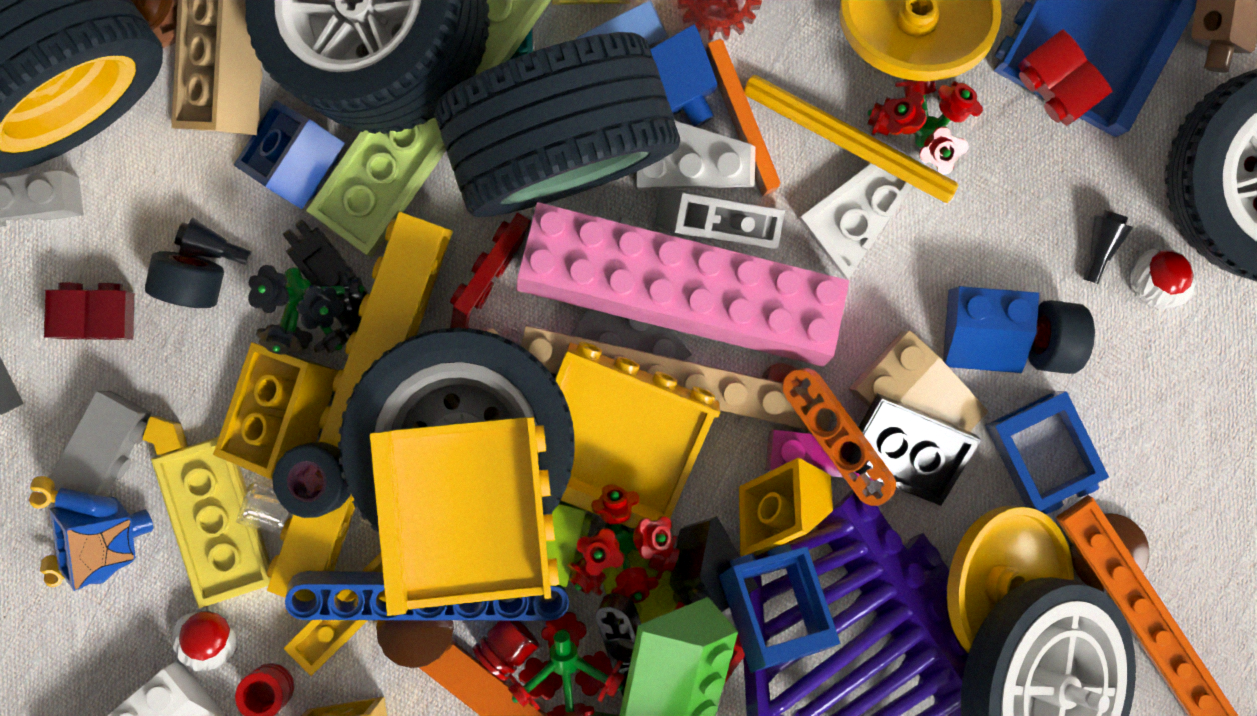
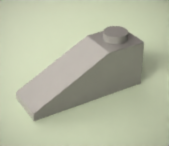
(719, 218)

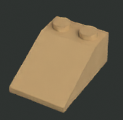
(919, 379)

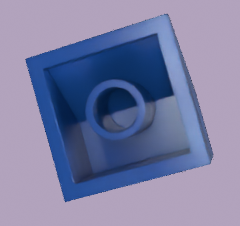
(289, 154)
(989, 328)

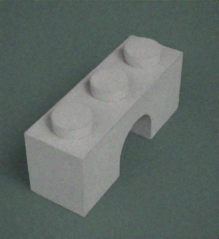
(40, 196)

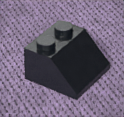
(703, 557)

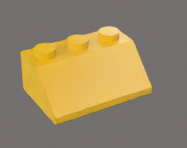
(273, 409)

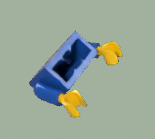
(89, 533)

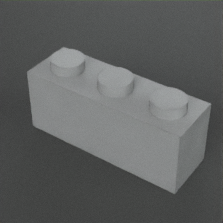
(101, 445)

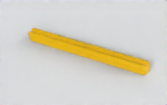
(851, 138)

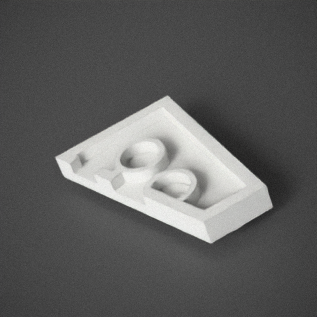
(701, 162)
(854, 215)

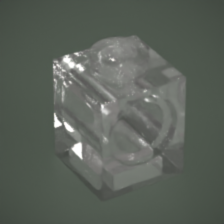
(262, 510)

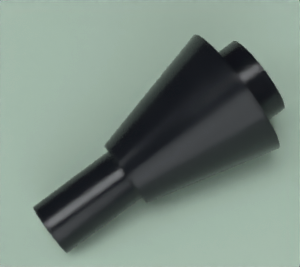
(1107, 237)
(201, 241)

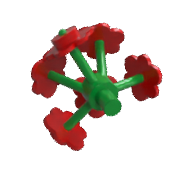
(546, 677)

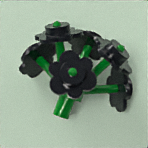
(313, 302)

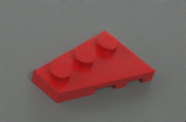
(475, 294)

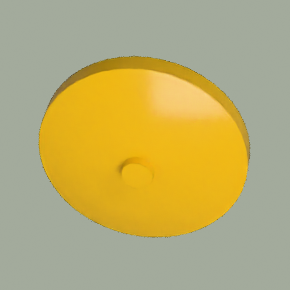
(921, 36)
(997, 556)

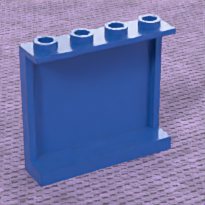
(1119, 37)

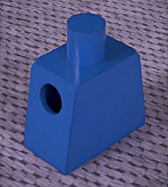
(686, 74)

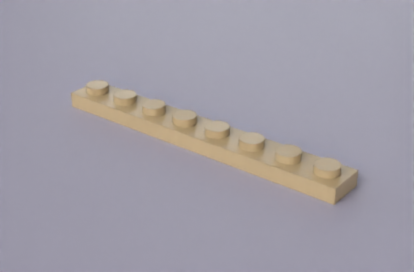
(734, 391)

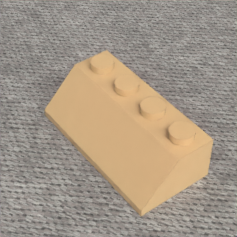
(215, 69)

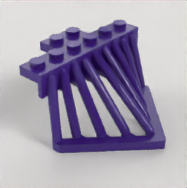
(910, 603)

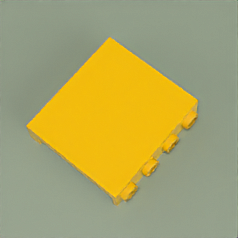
(631, 430)
(462, 513)

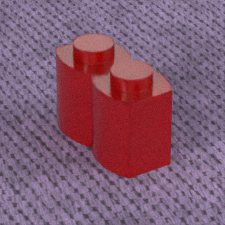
(1063, 78)

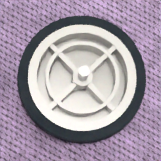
(1051, 653)

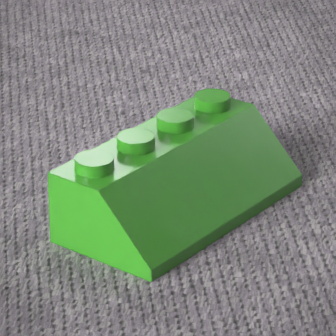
(680, 663)

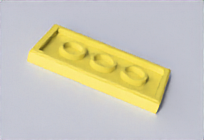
(203, 504)

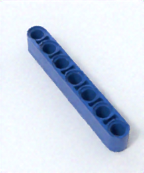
(369, 607)

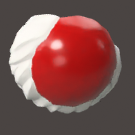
(1163, 278)
(203, 640)

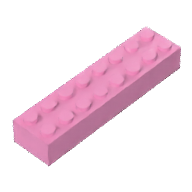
(682, 285)

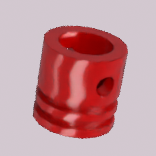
(505, 647)
(264, 691)

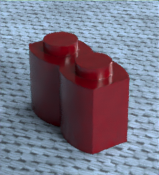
(89, 313)

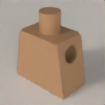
(1225, 29)

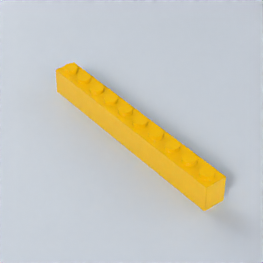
(388, 316)

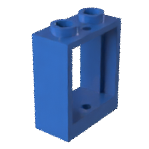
(1029, 415)
(809, 596)

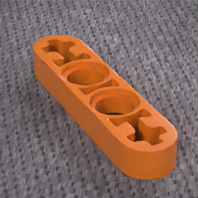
(845, 431)

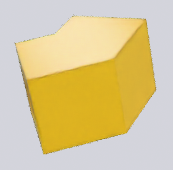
(165, 435)

